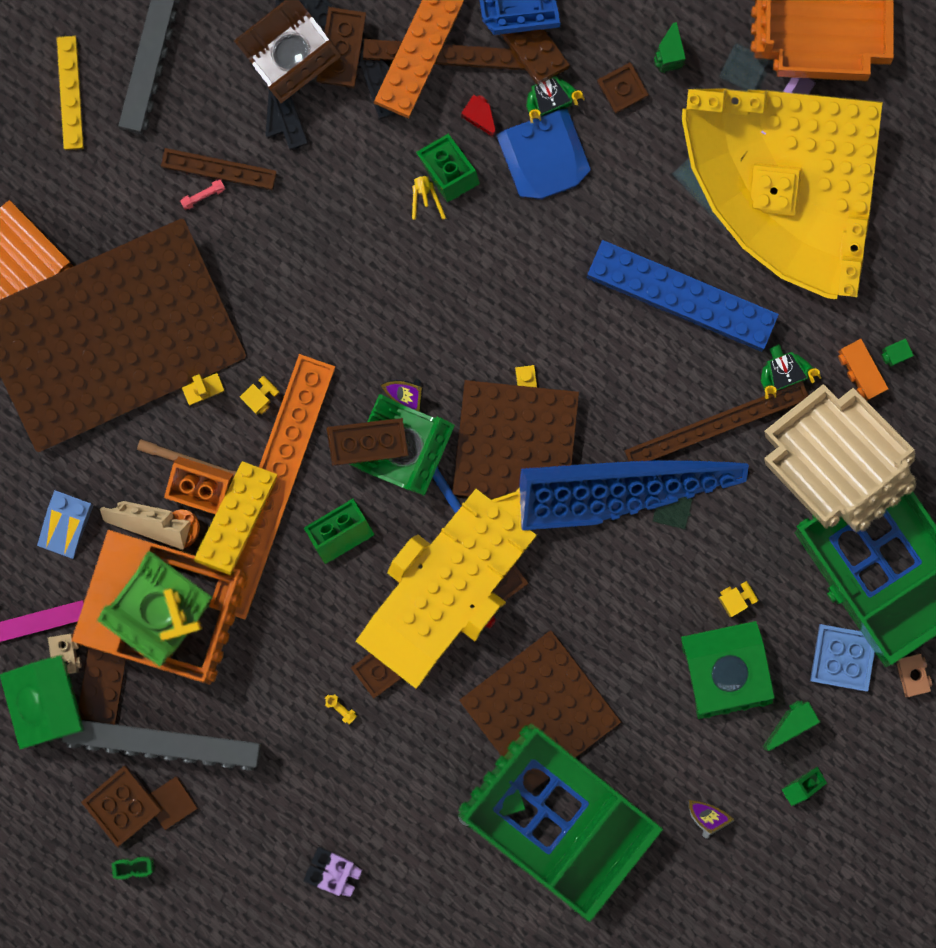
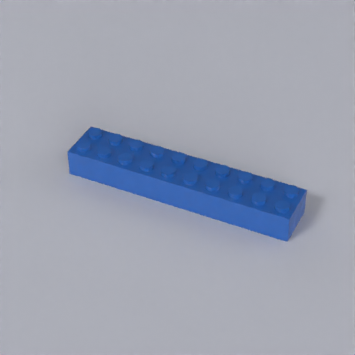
(682, 296)

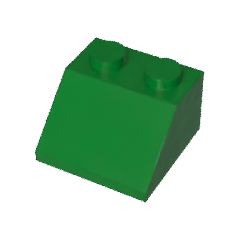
(670, 51)

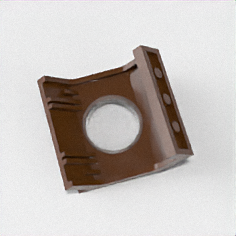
(287, 48)

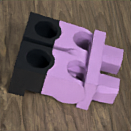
(338, 871)

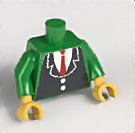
(550, 97)
(785, 371)

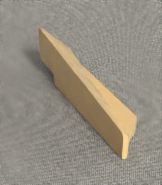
(149, 522)

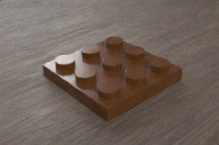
(121, 806)

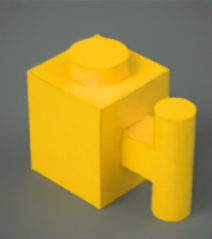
(256, 398)
(734, 601)

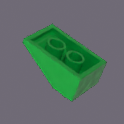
(448, 168)
(793, 722)

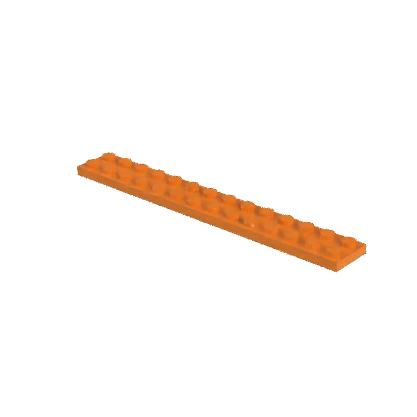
(283, 457)

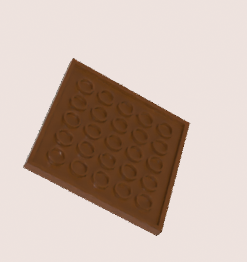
(510, 431)
(544, 690)

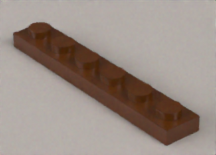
(218, 169)

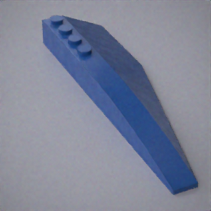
(606, 490)

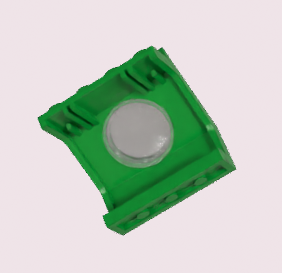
(425, 445)

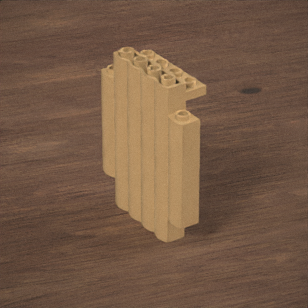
(840, 458)

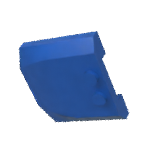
(519, 15)
(544, 155)

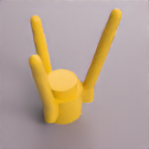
(422, 186)

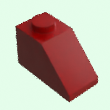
(479, 114)

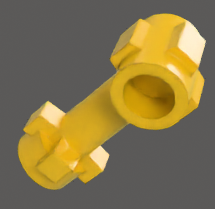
(332, 701)

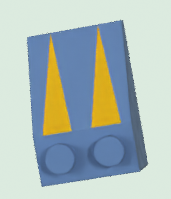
(64, 524)

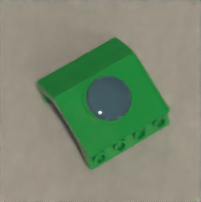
(728, 669)

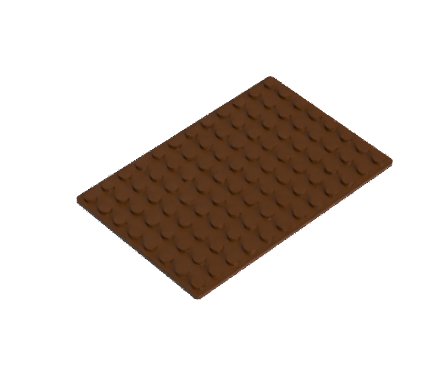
(112, 335)

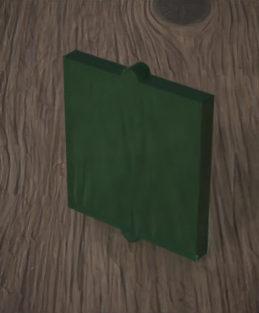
(674, 514)

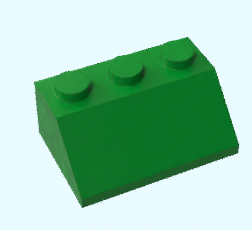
(339, 531)

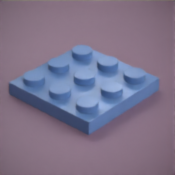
(842, 658)

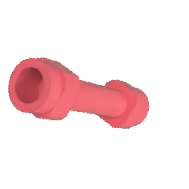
(188, 202)

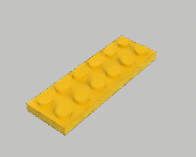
(236, 518)

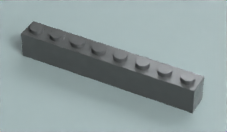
(148, 66)

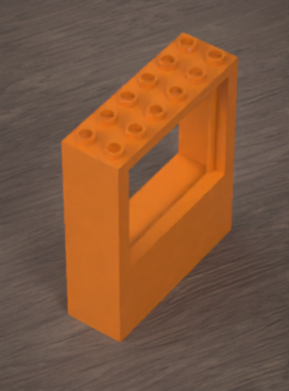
(114, 569)

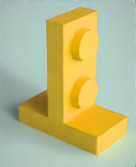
(202, 388)
(178, 617)

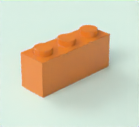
(862, 370)

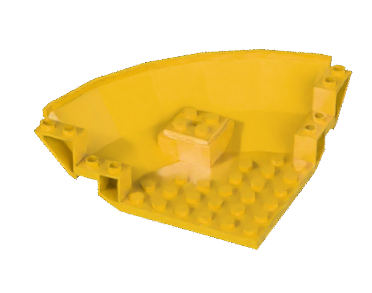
(816, 156)

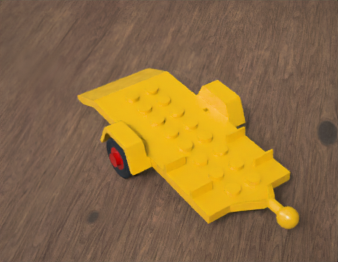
(447, 585)

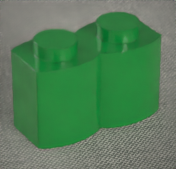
(128, 867)

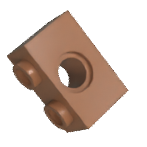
(910, 686)

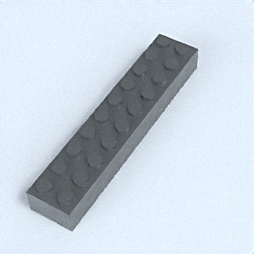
(166, 743)

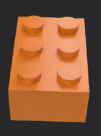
(197, 485)

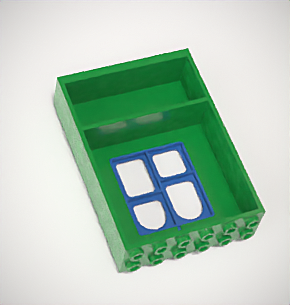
(902, 610)
(593, 847)

